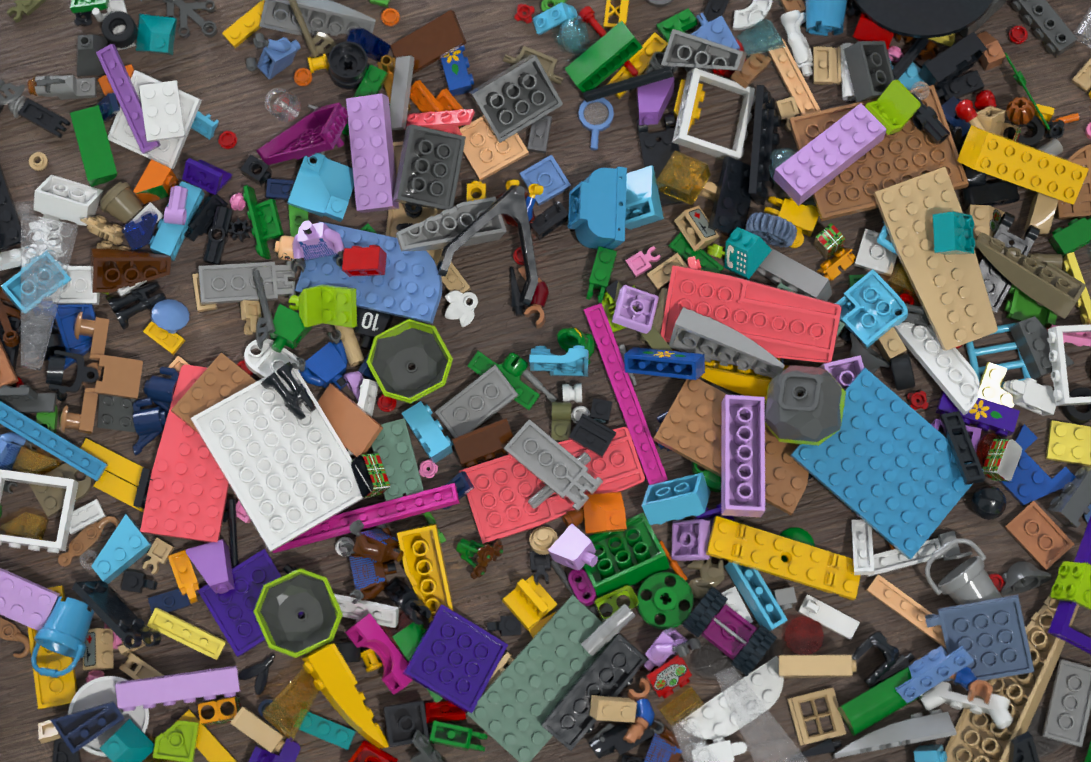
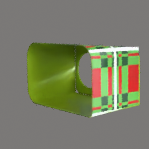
(615, 594)

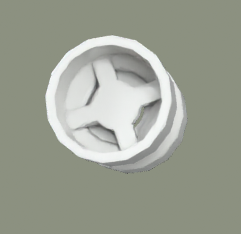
(572, 393)

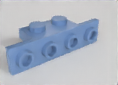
(933, 670)

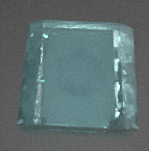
(761, 38)

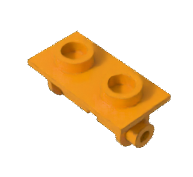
(842, 258)

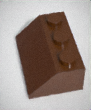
(483, 443)

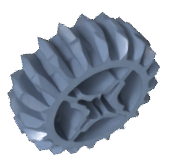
(772, 229)

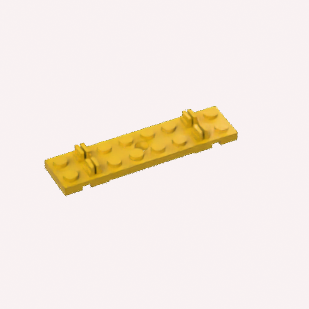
(763, 552)

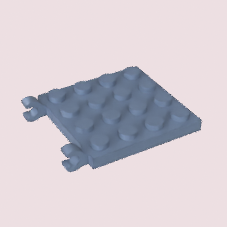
(990, 633)

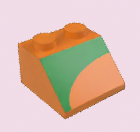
(155, 183)

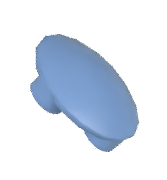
(170, 315)

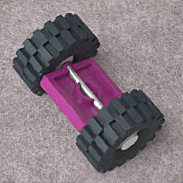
(729, 631)

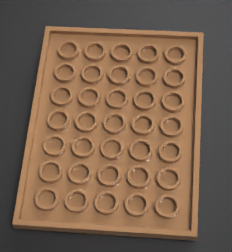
(887, 164)

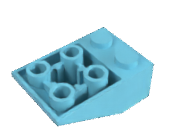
(642, 198)

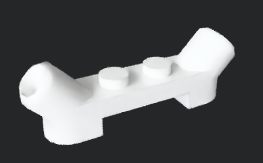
(943, 694)

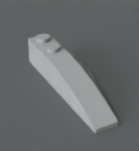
(318, 15)
(440, 229)
(721, 343)
(906, 732)

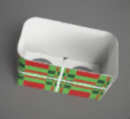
(1002, 459)

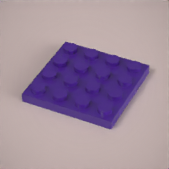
(235, 608)
(455, 659)

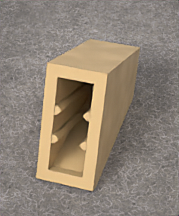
(258, 730)

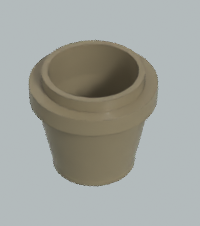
(121, 203)

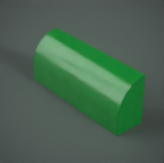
(603, 57)
(94, 145)
(408, 640)
(875, 703)

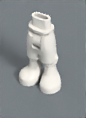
(798, 42)

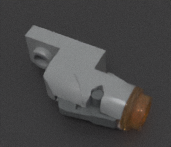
(64, 87)

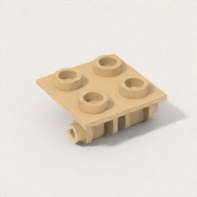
(99, 226)

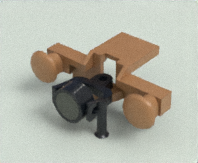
(120, 375)

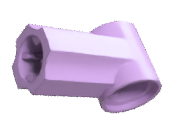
(176, 210)

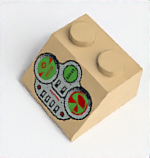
(985, 219)

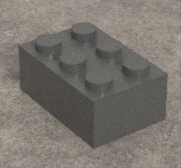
(868, 69)

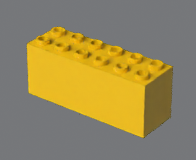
(1022, 165)

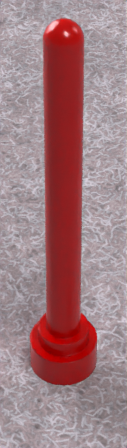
(589, 17)

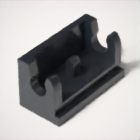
(549, 220)

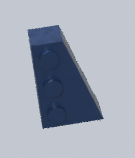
(86, 725)

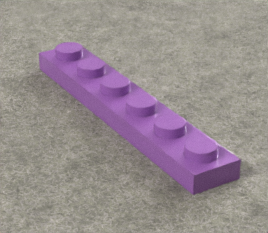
(125, 95)

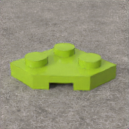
(177, 742)

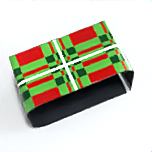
(373, 473)

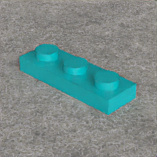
(328, 730)

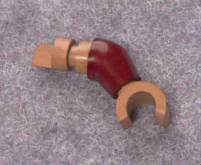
(538, 301)

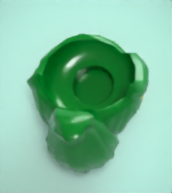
(572, 337)

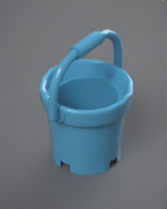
(825, 16)
(64, 634)

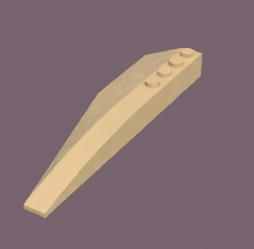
(977, 734)

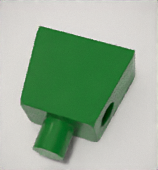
(288, 329)

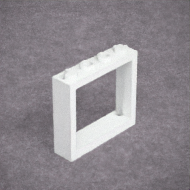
(685, 111)
(1058, 362)
(71, 490)

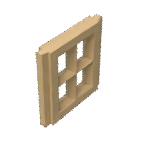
(799, 720)

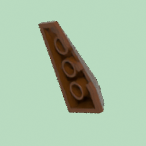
(122, 268)

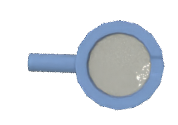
(596, 117)

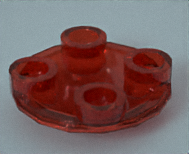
(804, 635)

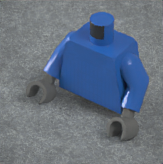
(326, 364)

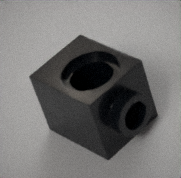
(251, 165)

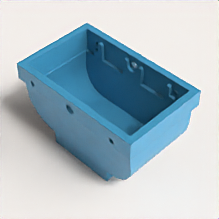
(596, 208)

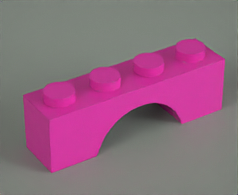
(370, 635)

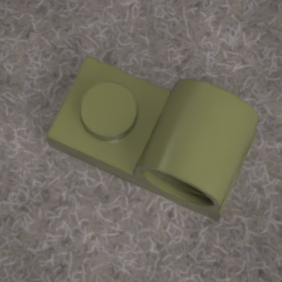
(561, 421)

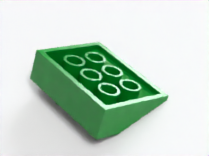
(625, 556)

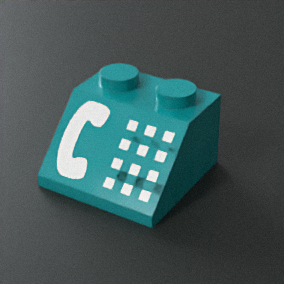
(745, 252)

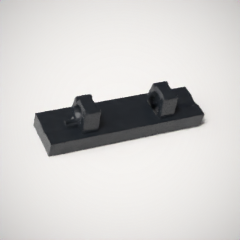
(962, 448)

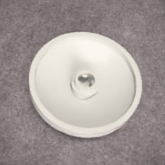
(103, 691)

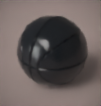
(988, 502)

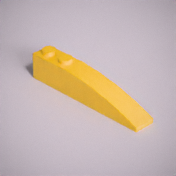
(736, 380)
(426, 566)
(338, 685)

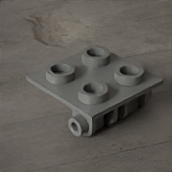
(116, 413)

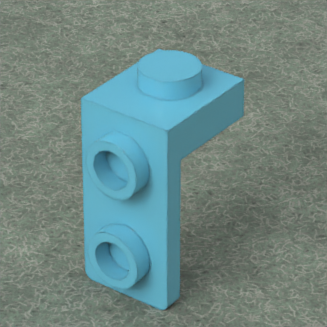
(553, 17)

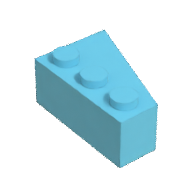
(428, 431)

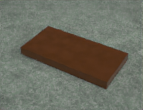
(431, 41)

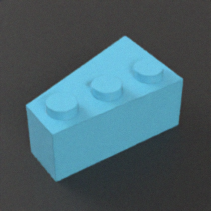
(121, 550)

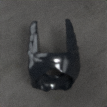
(890, 653)

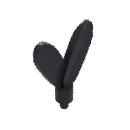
(261, 671)

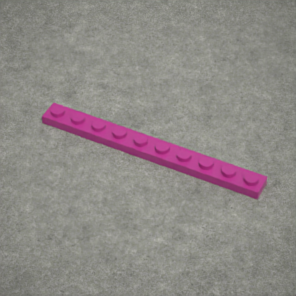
(625, 394)
(378, 514)

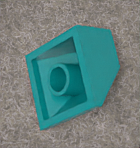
(156, 34)
(128, 744)

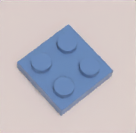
(546, 174)

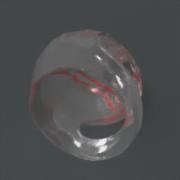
(285, 107)

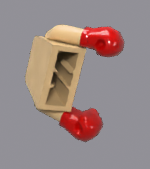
(987, 117)

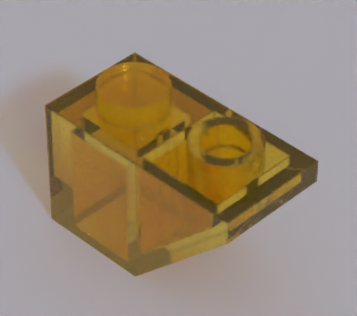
(26, 526)

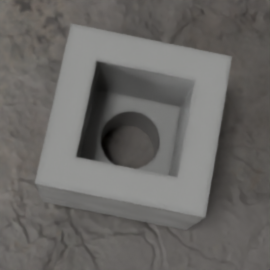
(785, 597)

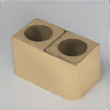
(1042, 213)

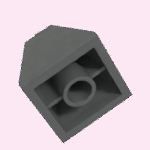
(87, 59)

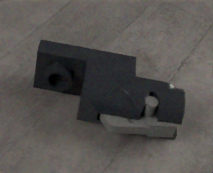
(612, 738)

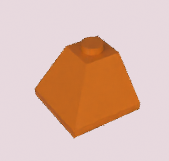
(604, 513)

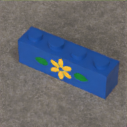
(456, 72)
(664, 363)

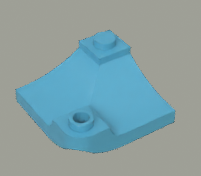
(322, 187)
(871, 308)
(571, 364)

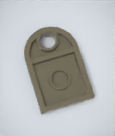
(53, 498)

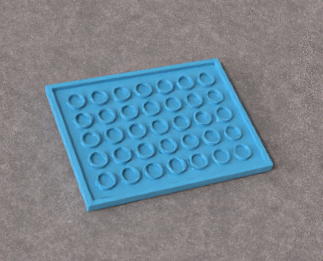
(887, 465)

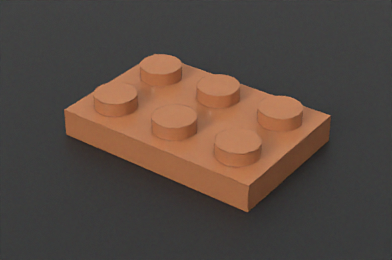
(1039, 535)

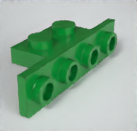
(264, 221)

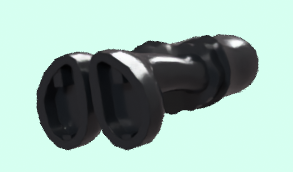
(140, 294)
(299, 393)

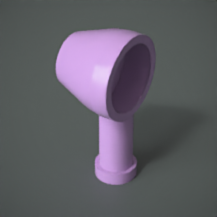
(354, 382)

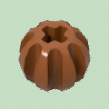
(1020, 111)

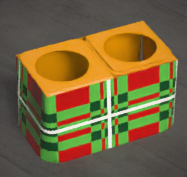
(218, 715)

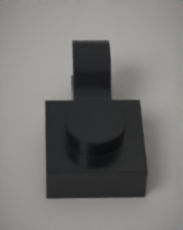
(136, 582)
(508, 626)

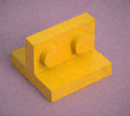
(529, 602)

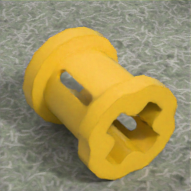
(318, 63)
(370, 660)

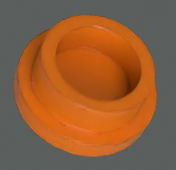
(390, 17)
(303, 77)

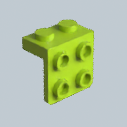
(894, 107)
(1073, 584)

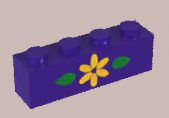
(984, 415)

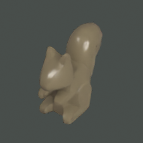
(710, 576)

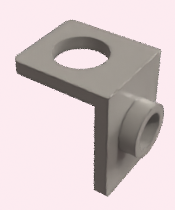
(953, 553)

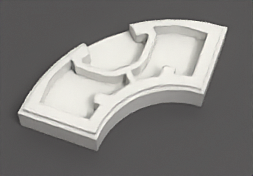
(751, 15)

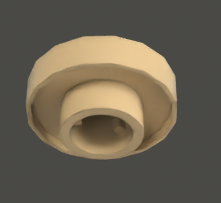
(542, 539)

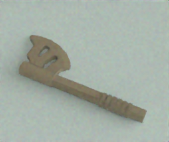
(314, 50)

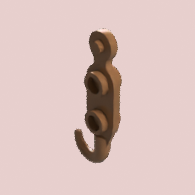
(85, 540)
(10, 632)

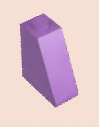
(653, 100)
(214, 565)

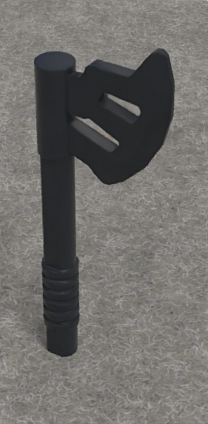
(231, 515)

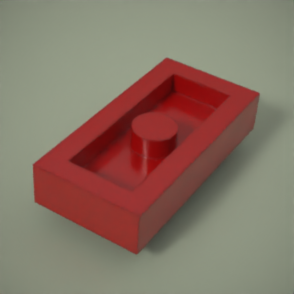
(443, 712)

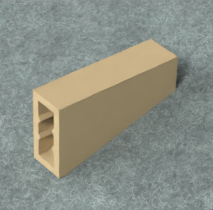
(816, 666)

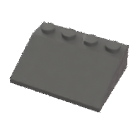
(516, 98)
(429, 168)

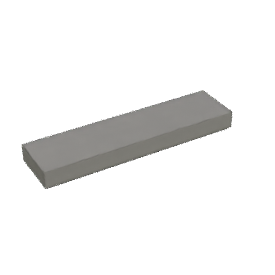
(401, 92)

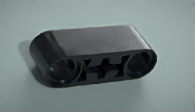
(991, 194)

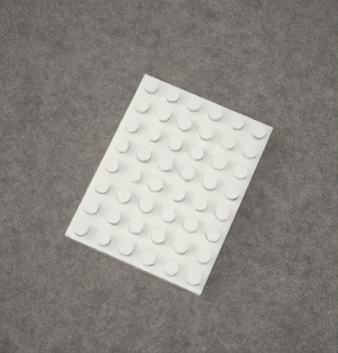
(279, 467)

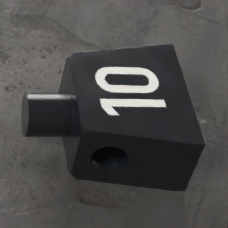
(371, 324)

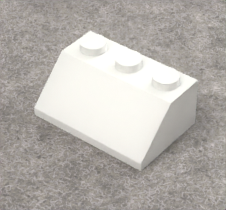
(67, 199)

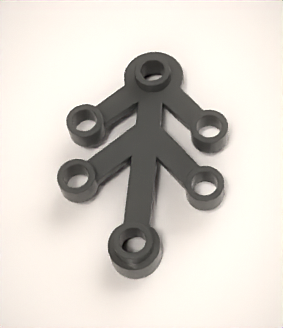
(186, 10)

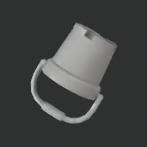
(967, 581)

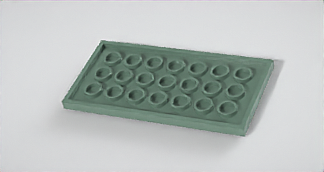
(537, 682)

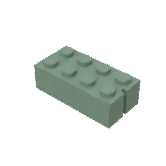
(398, 459)

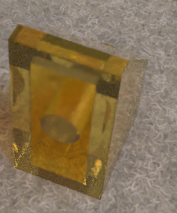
(34, 463)

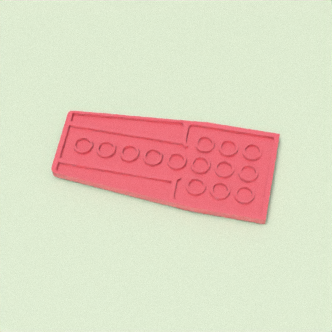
(774, 318)
(187, 484)
(506, 486)

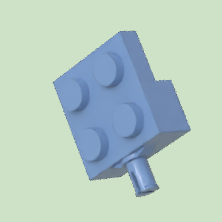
(716, 31)

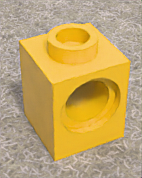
(476, 186)

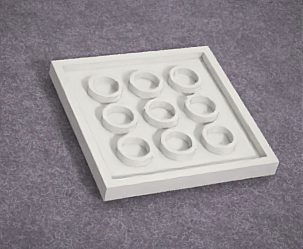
(170, 149)

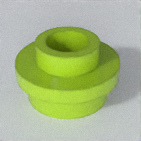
(715, 250)

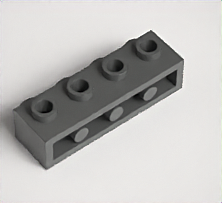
(1046, 25)

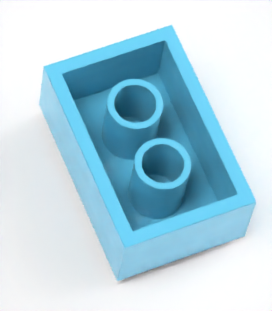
(676, 499)

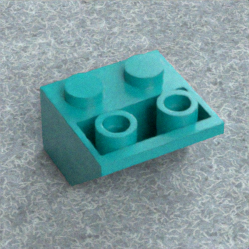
(953, 233)

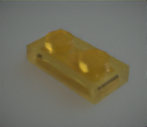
(681, 706)

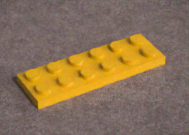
(51, 690)

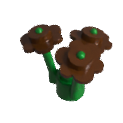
(485, 554)

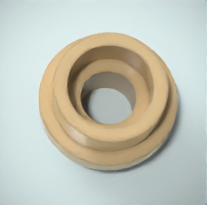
(38, 166)

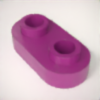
(583, 588)

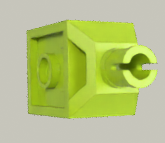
(326, 305)

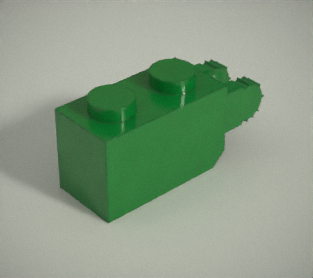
(1072, 237)
(601, 272)
(455, 736)

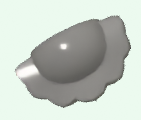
(15, 106)

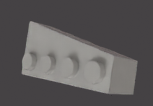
(696, 52)
(795, 276)

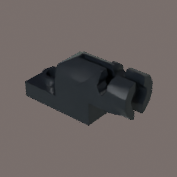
(406, 600)

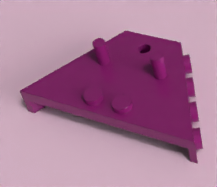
(308, 136)

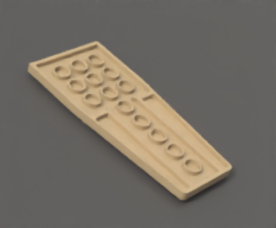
(946, 284)

